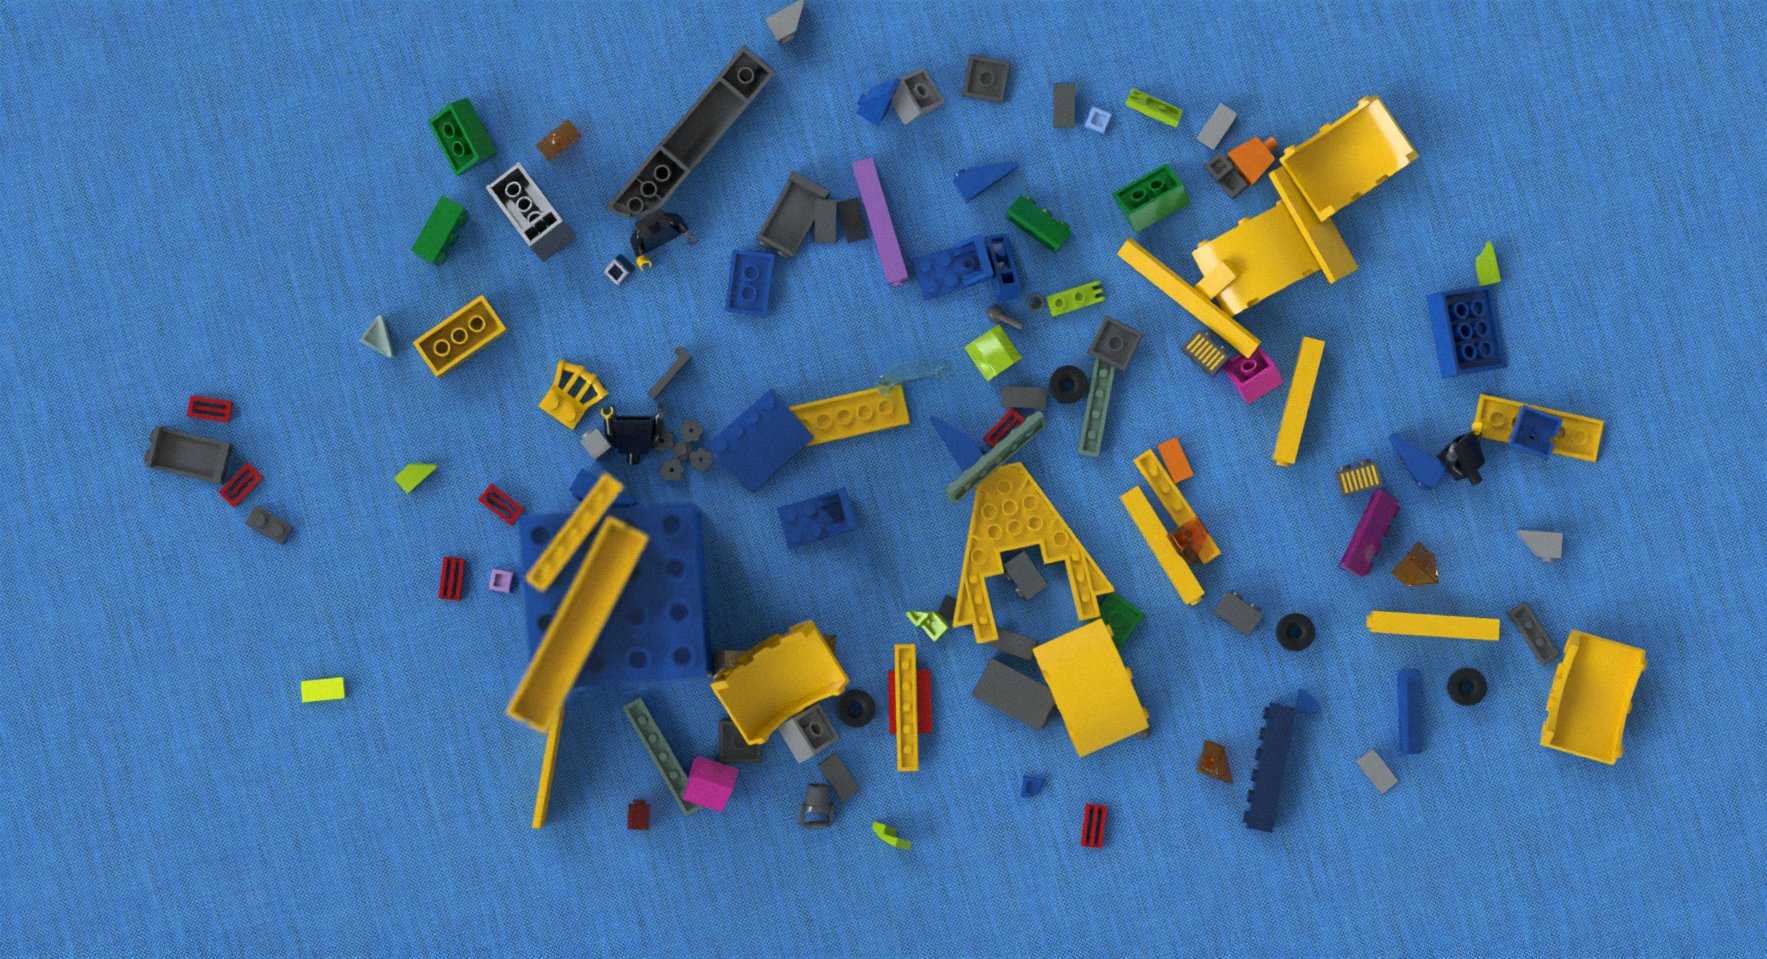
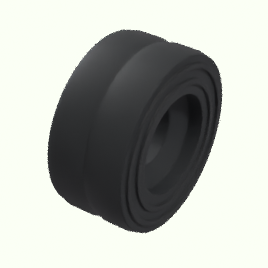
(1072, 373)
(1307, 632)
(1479, 686)
(844, 708)

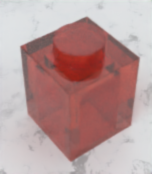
(639, 815)

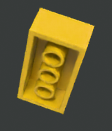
(460, 336)

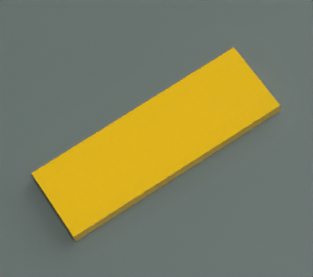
(1320, 236)
(853, 414)
(1577, 436)
(548, 770)

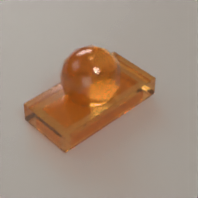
(558, 140)

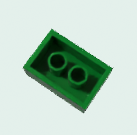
(440, 231)

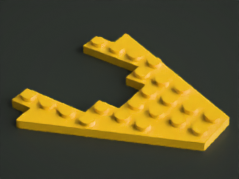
(1013, 515)

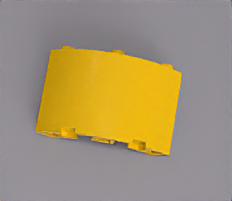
(1348, 157)
(1265, 253)
(779, 681)
(1091, 687)
(1592, 697)

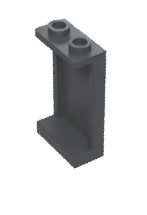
(791, 216)
(188, 455)
(1015, 694)

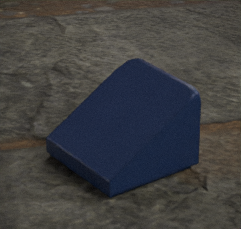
(619, 269)

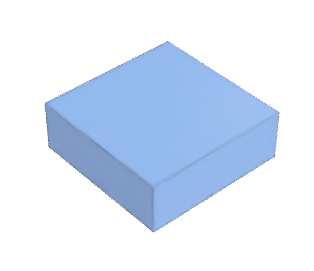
(1098, 120)

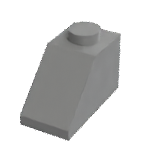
(786, 22)
(596, 444)
(1543, 544)

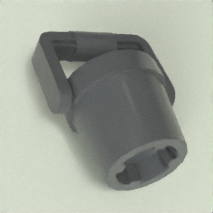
(816, 802)

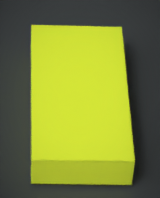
(323, 689)

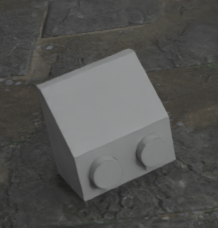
(916, 96)
(808, 733)

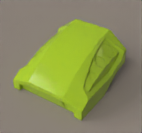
(992, 352)

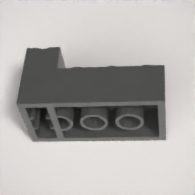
(531, 212)

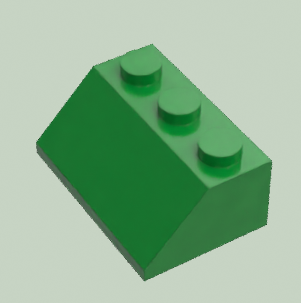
(462, 136)
(1151, 197)
(1038, 223)

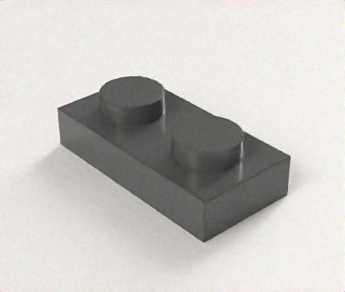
(269, 525)

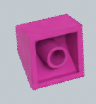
(1253, 375)
(710, 783)

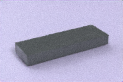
(1533, 633)

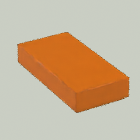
(1175, 460)

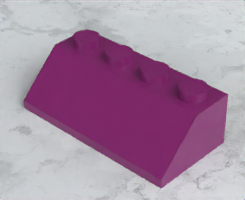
(1369, 533)

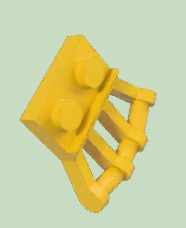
(564, 406)

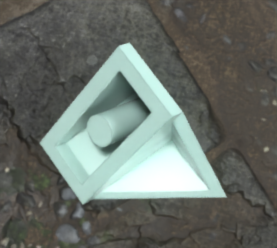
(378, 338)

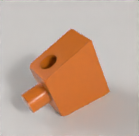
(1253, 158)

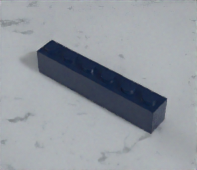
(1270, 767)

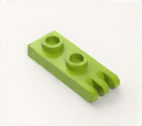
(1154, 107)
(1074, 299)

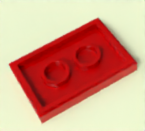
(923, 701)

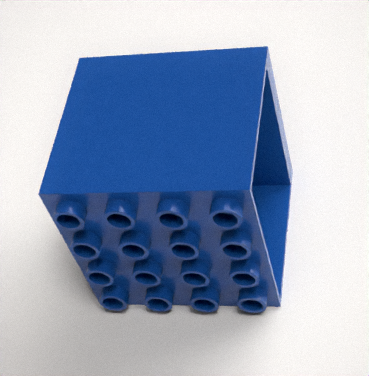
(662, 613)

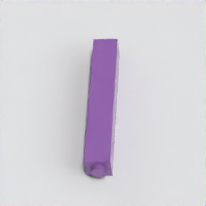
(880, 222)

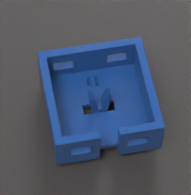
(1546, 425)

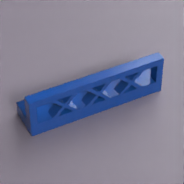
(1409, 712)

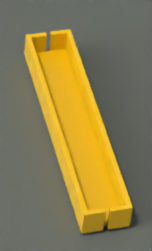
(577, 625)

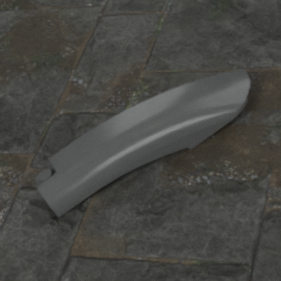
(693, 135)

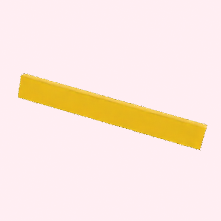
(1189, 297)

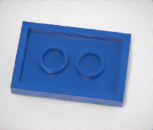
(749, 283)

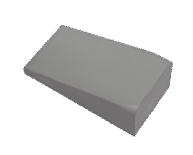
(1217, 126)
(1376, 771)

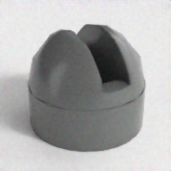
(1037, 305)

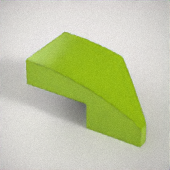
(1487, 266)
(414, 474)
(931, 622)
(888, 833)

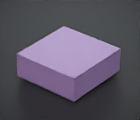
(501, 580)

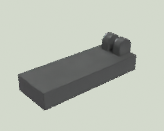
(671, 373)

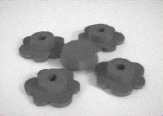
(682, 451)

